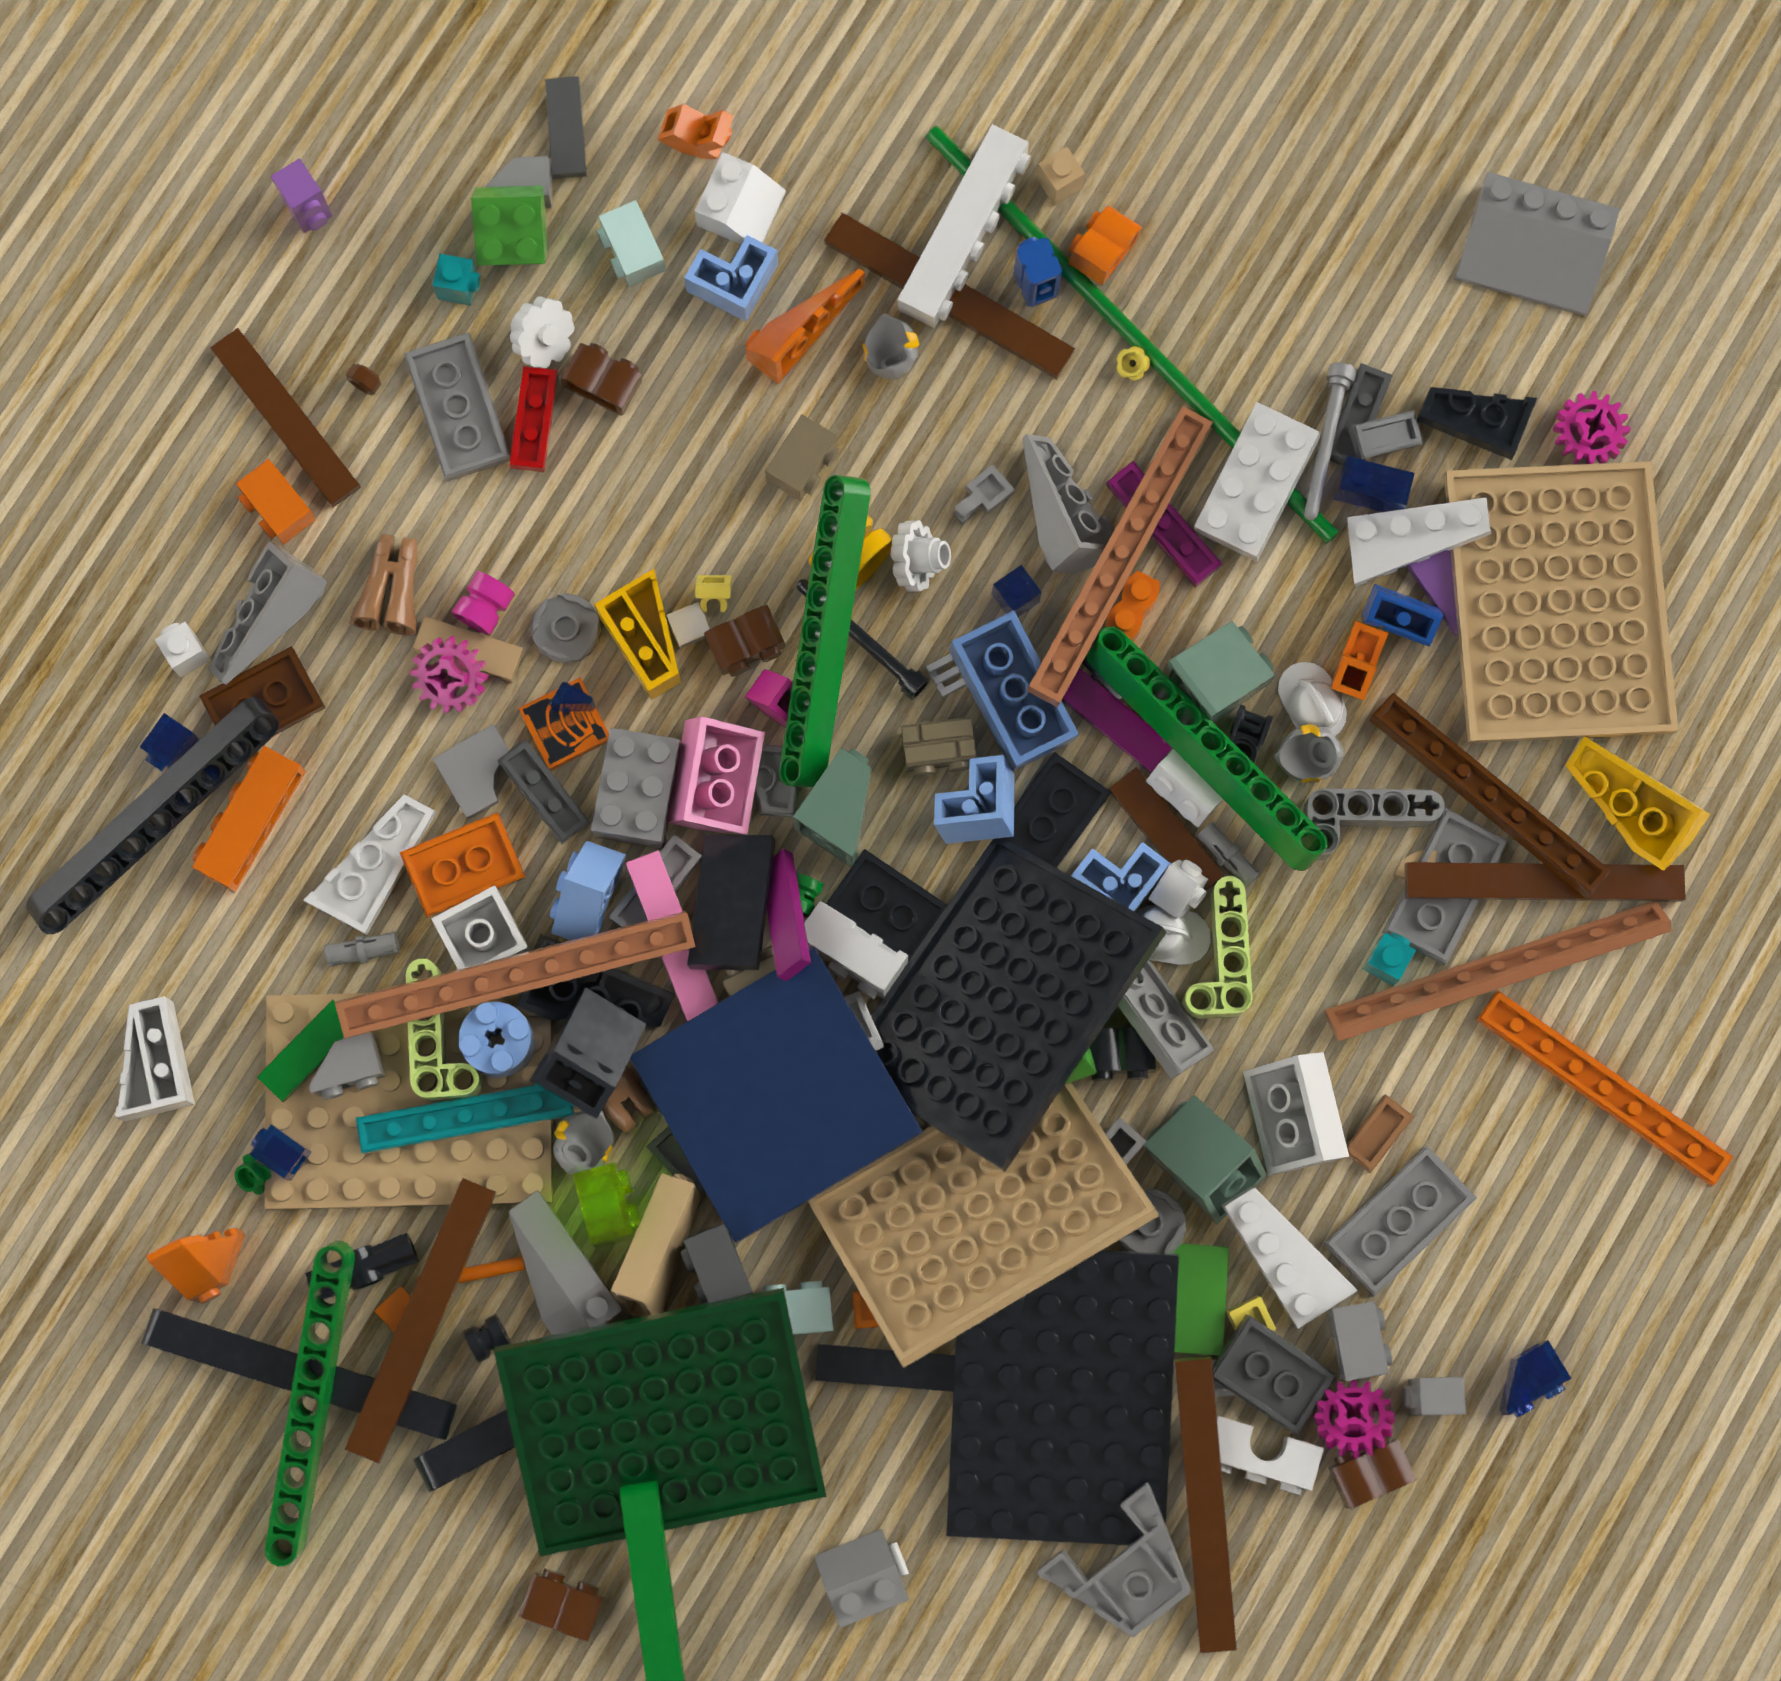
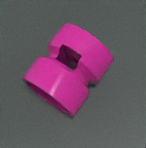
(485, 599)

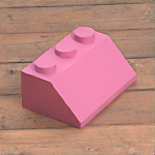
(715, 776)

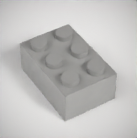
(636, 788)

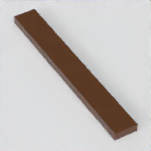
(968, 306)
(1490, 796)
(1538, 882)
(420, 1321)
(1205, 1504)

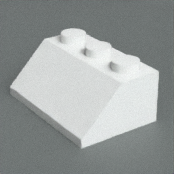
(1295, 1113)

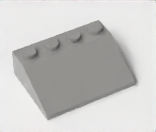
(1536, 243)

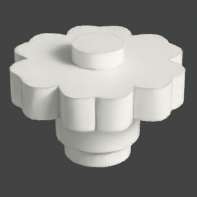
(541, 332)
(917, 555)

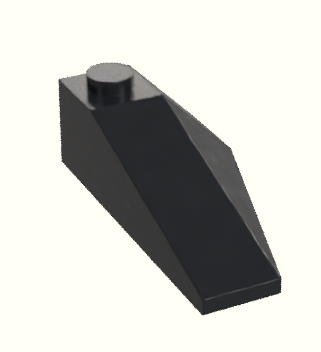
(623, 989)

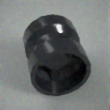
(485, 1339)

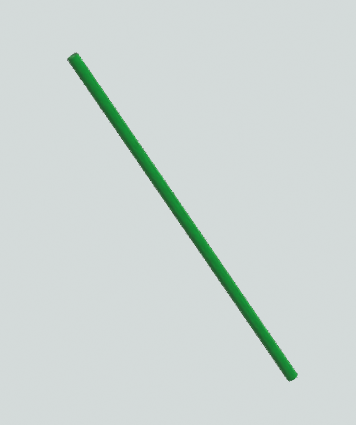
(1126, 328)

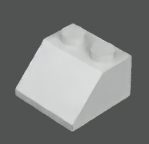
(738, 201)

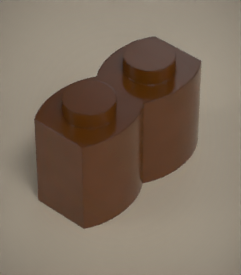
(602, 378)
(745, 641)
(1373, 1475)
(561, 1605)

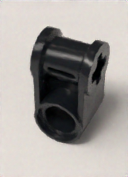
(1249, 731)

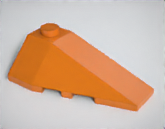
(790, 335)
(198, 1263)

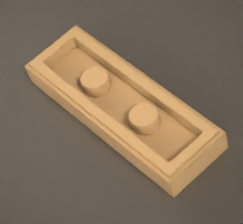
(500, 657)

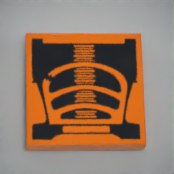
(563, 734)

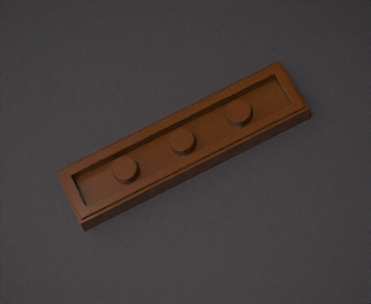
(1161, 825)

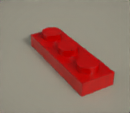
(533, 419)

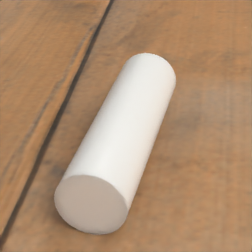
(899, 1561)

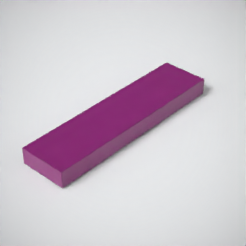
(1172, 531)
(1116, 721)
(786, 918)

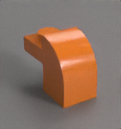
(695, 132)
(1359, 660)

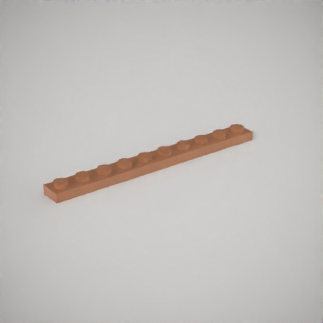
(1119, 557)
(1497, 970)
(514, 974)

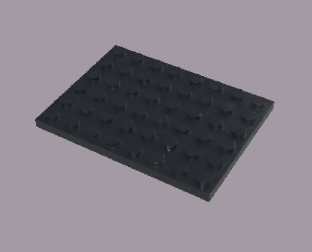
(1007, 998)
(1066, 1405)

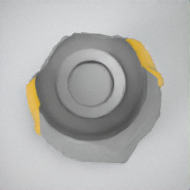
(890, 347)
(1310, 753)
(582, 1142)

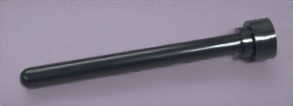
(911, 681)

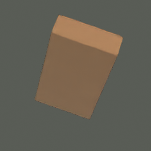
(1378, 1133)

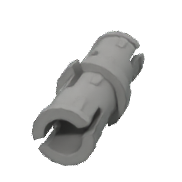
(1228, 854)
(362, 949)

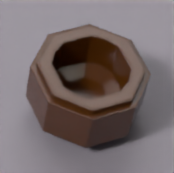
(363, 379)

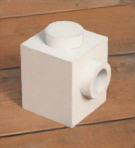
(182, 648)
(1180, 888)

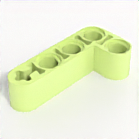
(1224, 947)
(435, 1063)

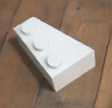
(853, 951)
(154, 1062)

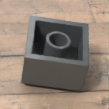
(716, 1265)

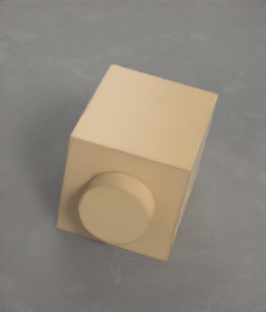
(1060, 175)

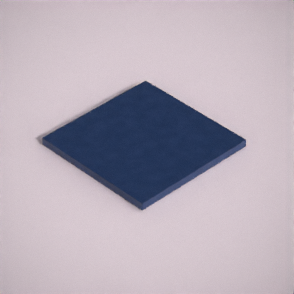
(775, 1096)

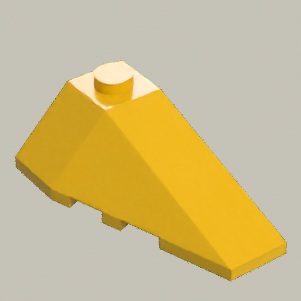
(1643, 810)

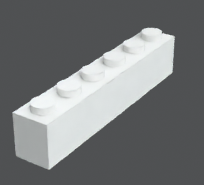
(963, 227)

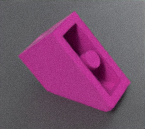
(771, 695)

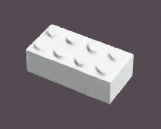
(1257, 481)

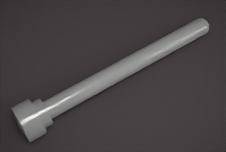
(1340, 378)

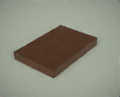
(278, 682)

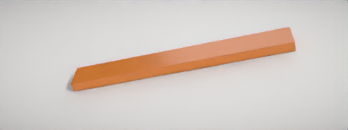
(1604, 1088)

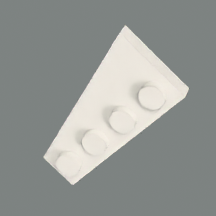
(1400, 537)
(371, 870)
(1290, 1263)

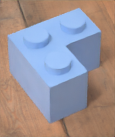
(734, 285)
(984, 809)
(1124, 885)
(585, 891)

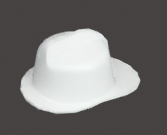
(1309, 697)
(1185, 938)

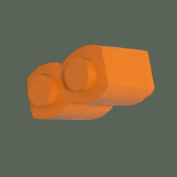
(1104, 244)
(1134, 605)

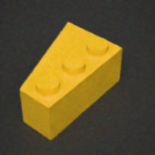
(640, 630)

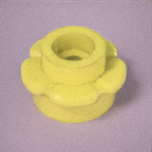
(1127, 355)

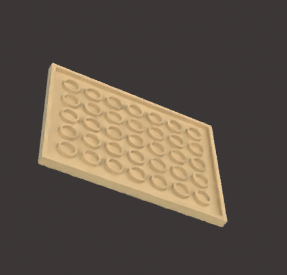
(1563, 605)
(338, 1175)
(954, 1239)

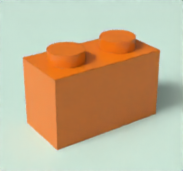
(275, 501)

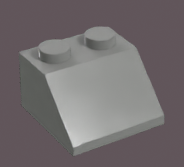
(861, 1578)

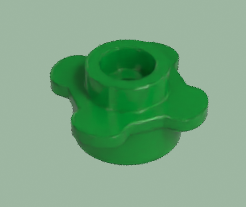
(252, 1175)

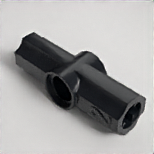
(375, 1262)

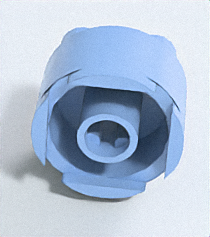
(490, 1020)

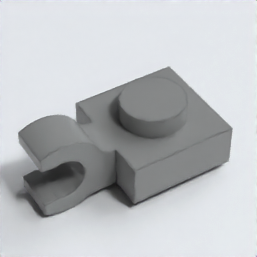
(985, 491)

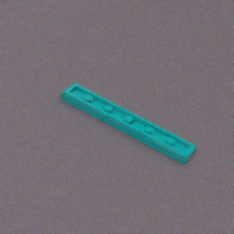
(459, 1118)

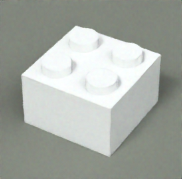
(480, 930)

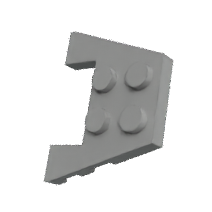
(1138, 1581)

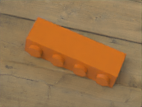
(248, 818)

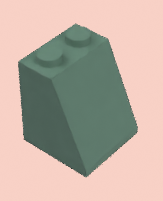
(1221, 671)
(837, 806)
(1204, 1157)

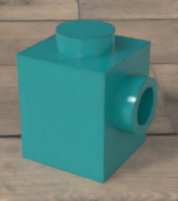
(456, 279)
(1389, 958)

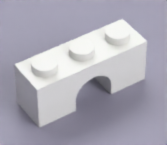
(1293, 1466)

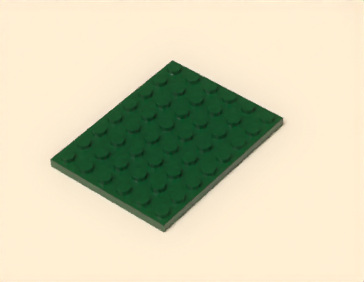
(673, 1397)

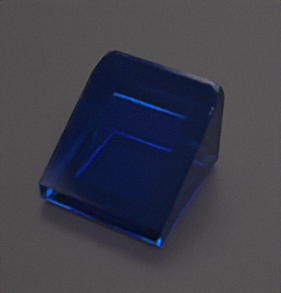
(571, 699)

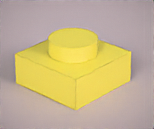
(1253, 1307)

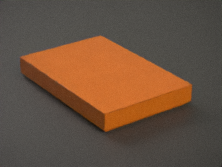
(462, 864)

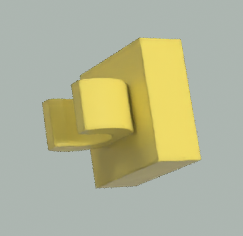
(713, 587)

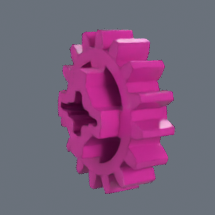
(1579, 424)
(460, 665)
(1354, 1433)

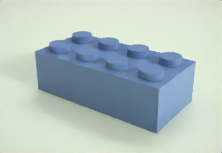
(998, 669)

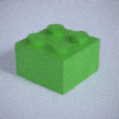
(509, 225)

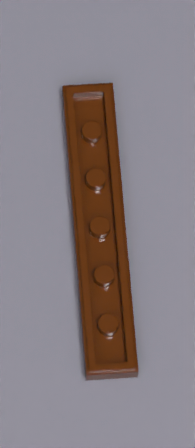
(285, 417)

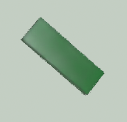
(303, 1054)

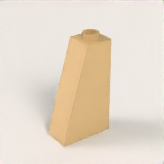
(655, 1250)

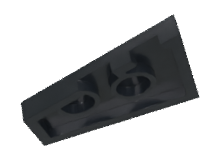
(1481, 420)

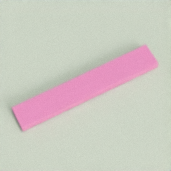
(660, 900)

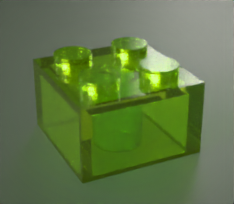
(606, 1204)

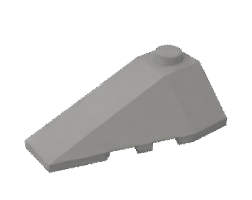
(1065, 520)
(278, 598)
(561, 1276)

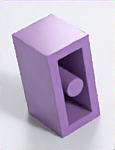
(302, 196)

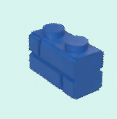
(1037, 271)
(1402, 615)

